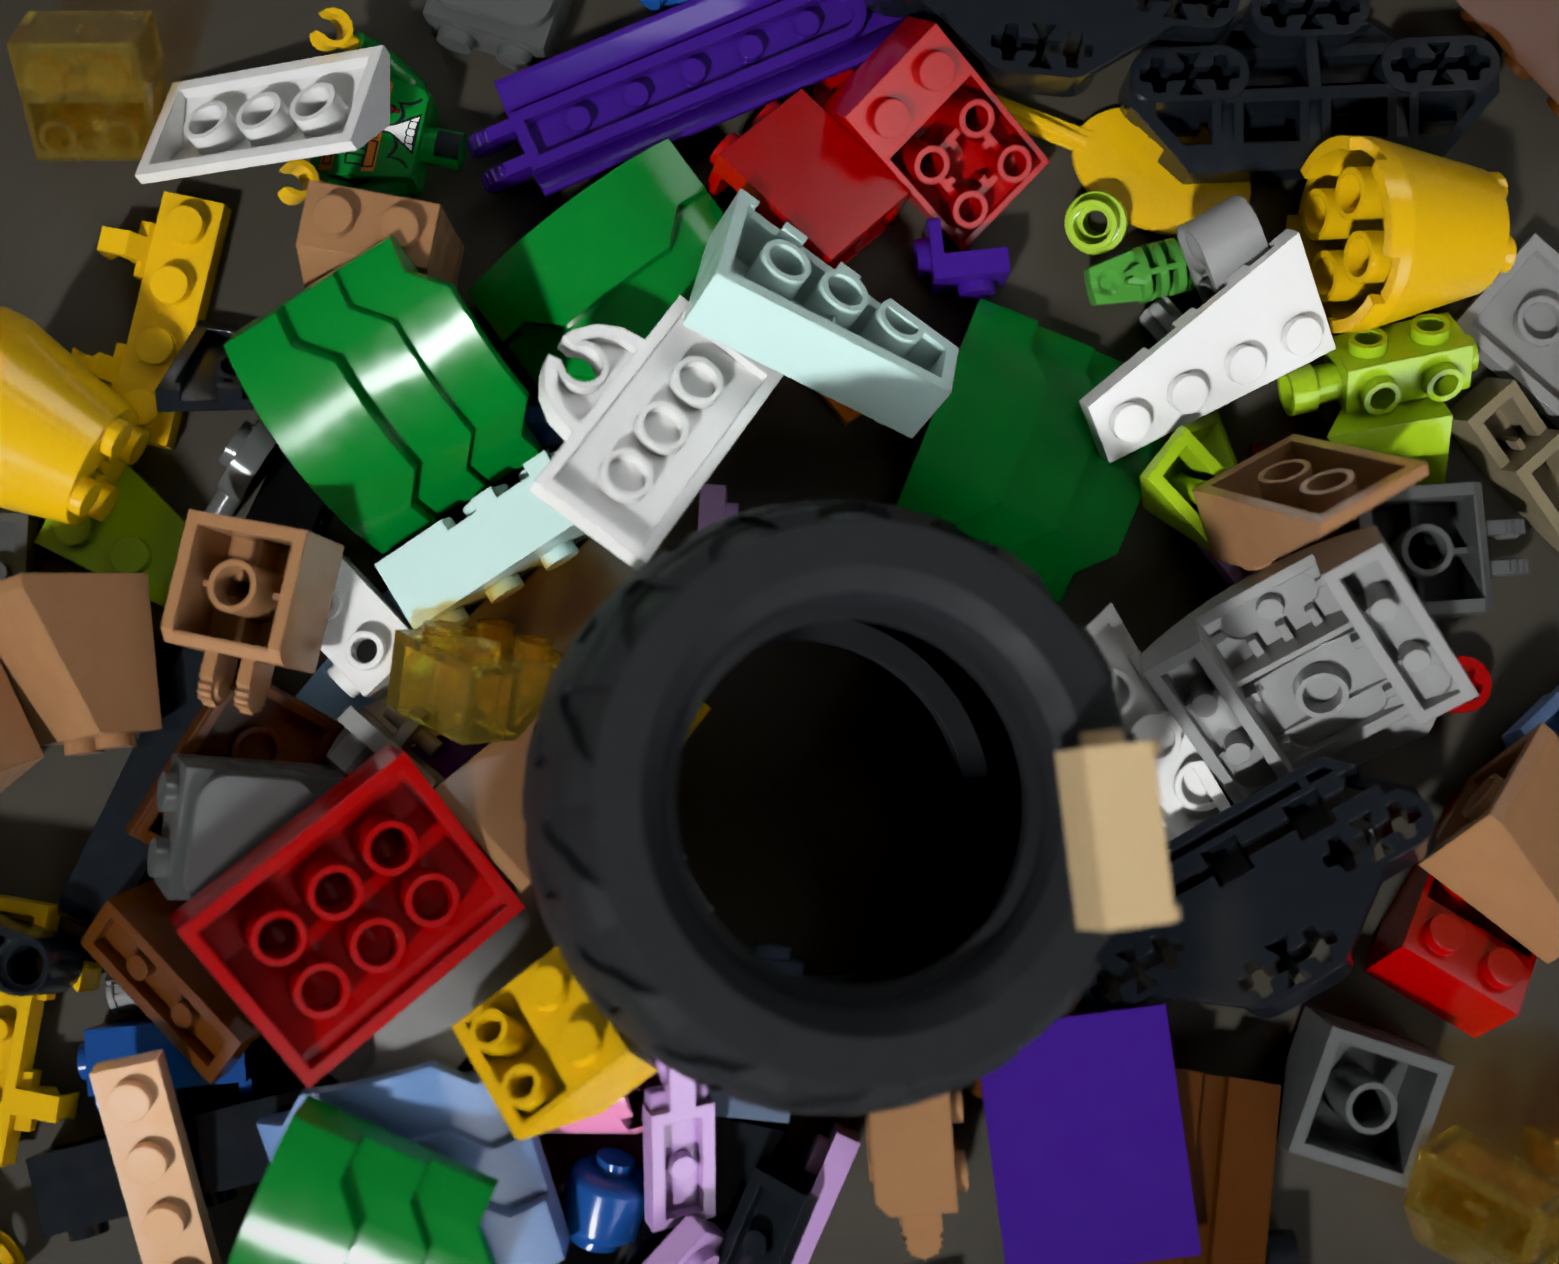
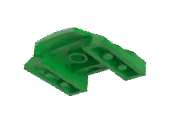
(603, 259)
(384, 394)
(1016, 456)
(362, 1197)

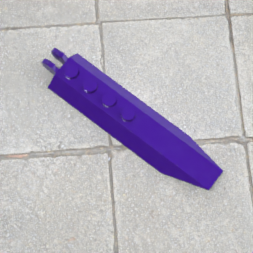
(668, 81)

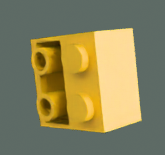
(549, 1051)

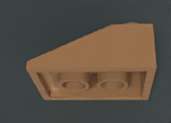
(1295, 496)

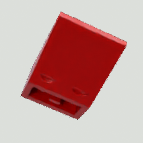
(937, 129)
(1450, 956)

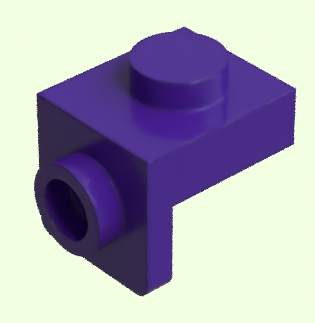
(969, 272)

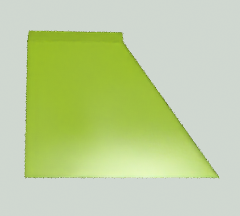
(1411, 430)
(1186, 460)

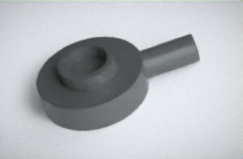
(245, 461)

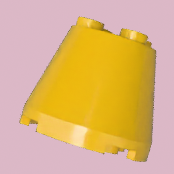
(1398, 230)
(59, 429)

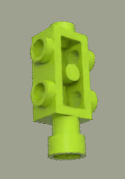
(1398, 357)

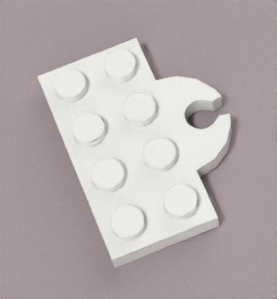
(644, 427)

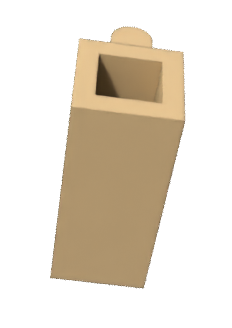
(1115, 833)

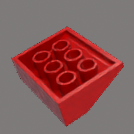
(347, 913)

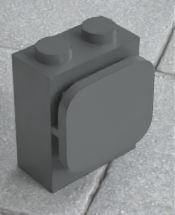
(512, 30)
(223, 811)

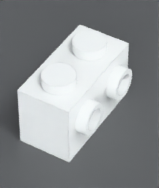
(360, 634)

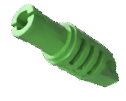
(1140, 275)

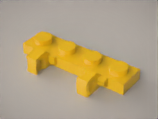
(177, 273)
(21, 1095)

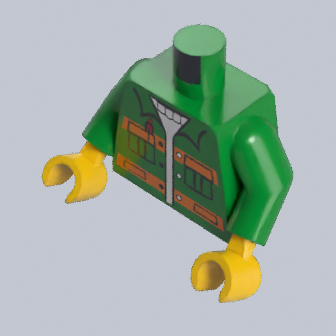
(400, 154)

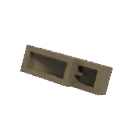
(1512, 450)

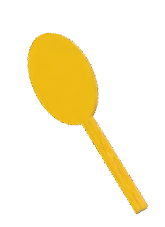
(1122, 160)

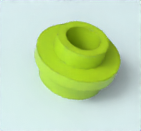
(1077, 222)

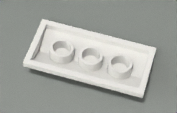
(269, 115)

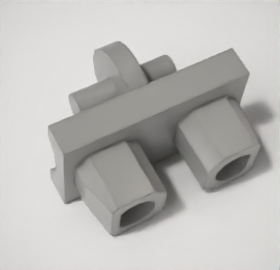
(366, 735)

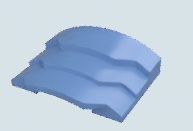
(460, 1121)

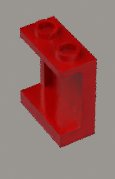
(810, 176)

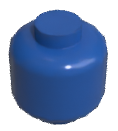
(604, 1200)

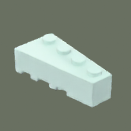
(816, 322)
(483, 555)

